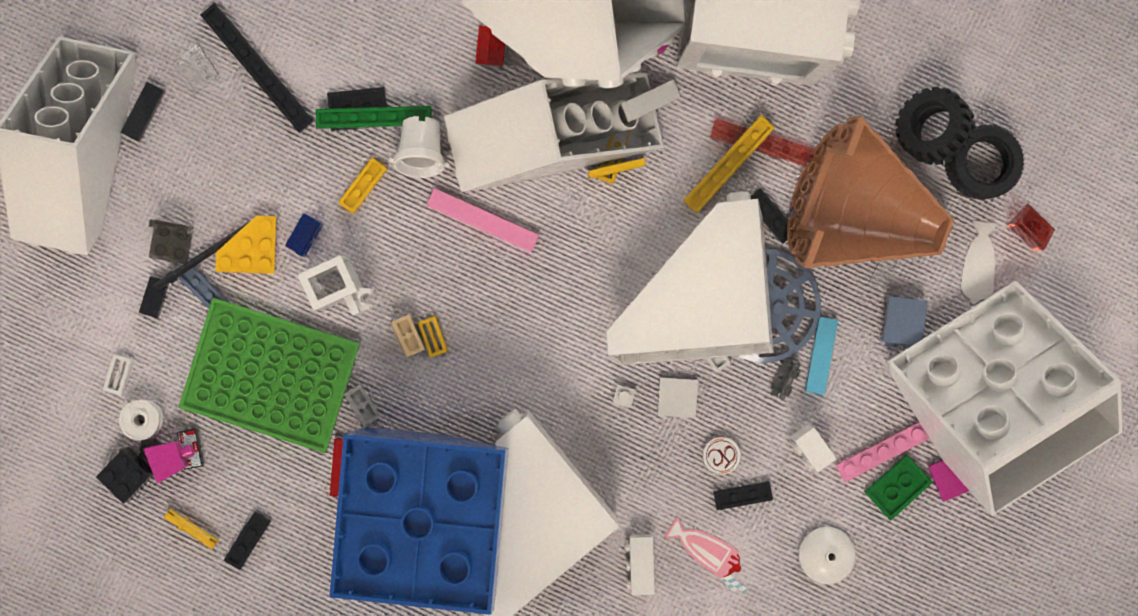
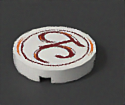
(721, 455)

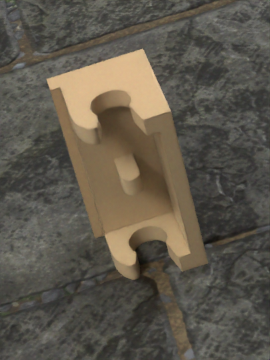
(407, 336)

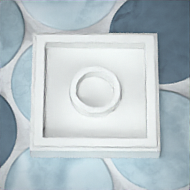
(677, 397)

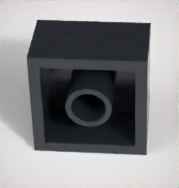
(125, 475)

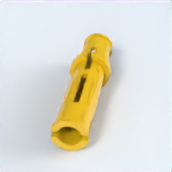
(190, 528)

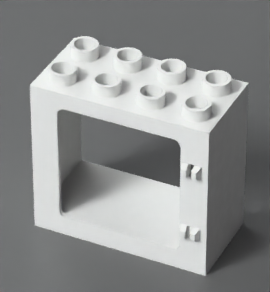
(767, 38)

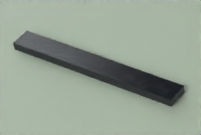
(257, 68)

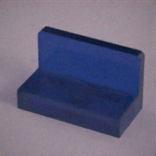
(304, 235)

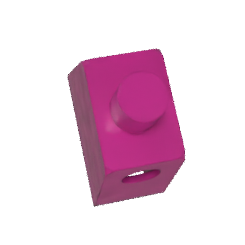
(168, 459)

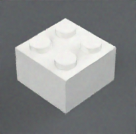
(812, 448)

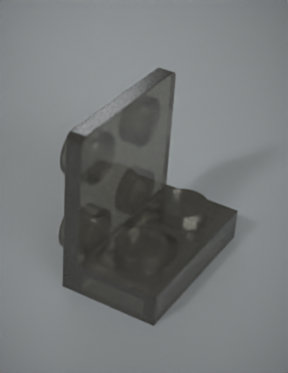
(170, 241)

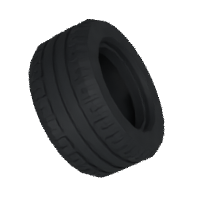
(1011, 164)

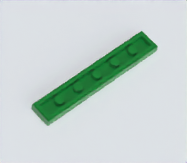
(369, 117)

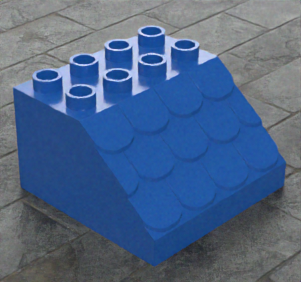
(419, 520)

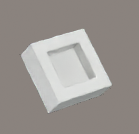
(623, 396)

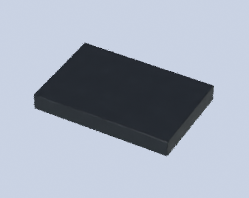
(357, 99)

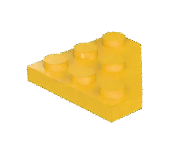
(250, 249)

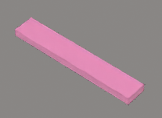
(482, 220)

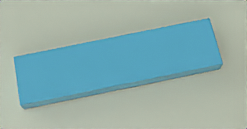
(821, 355)

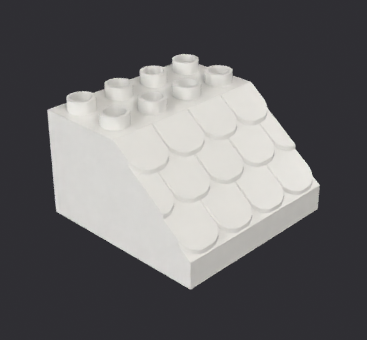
(583, 36)
(1008, 396)

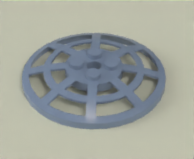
(779, 307)

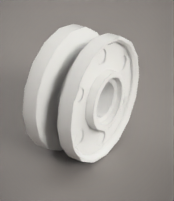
(129, 419)

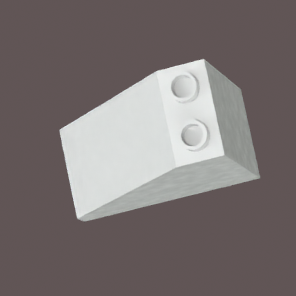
(547, 131)
(65, 144)
(705, 297)
(547, 514)

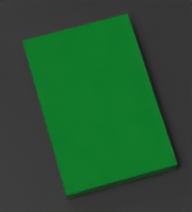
(898, 487)

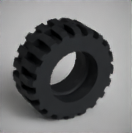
(919, 110)

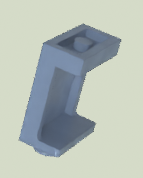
(903, 321)

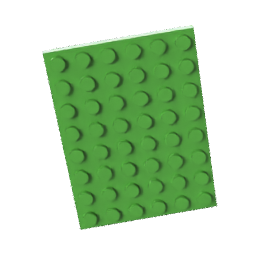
(269, 375)

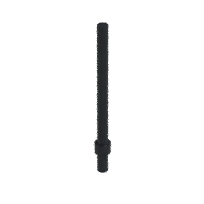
(172, 276)

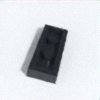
(142, 112)
(772, 216)
(743, 495)
(247, 540)

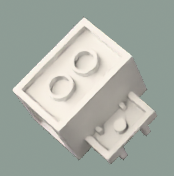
(352, 294)

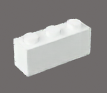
(640, 564)

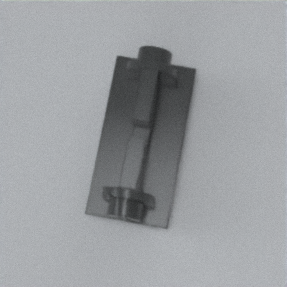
(790, 373)

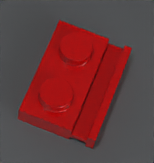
(489, 48)

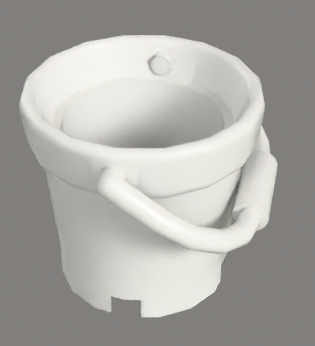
(419, 149)

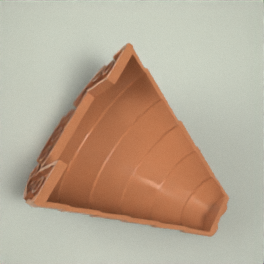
(862, 204)

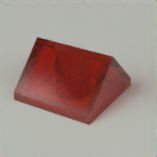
(1032, 228)

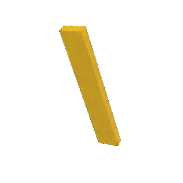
(729, 164)

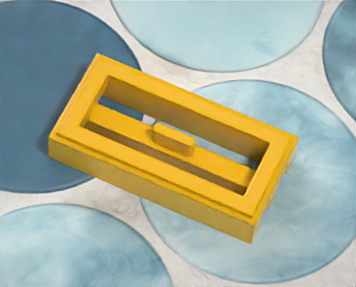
(438, 351)

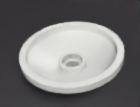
(815, 552)

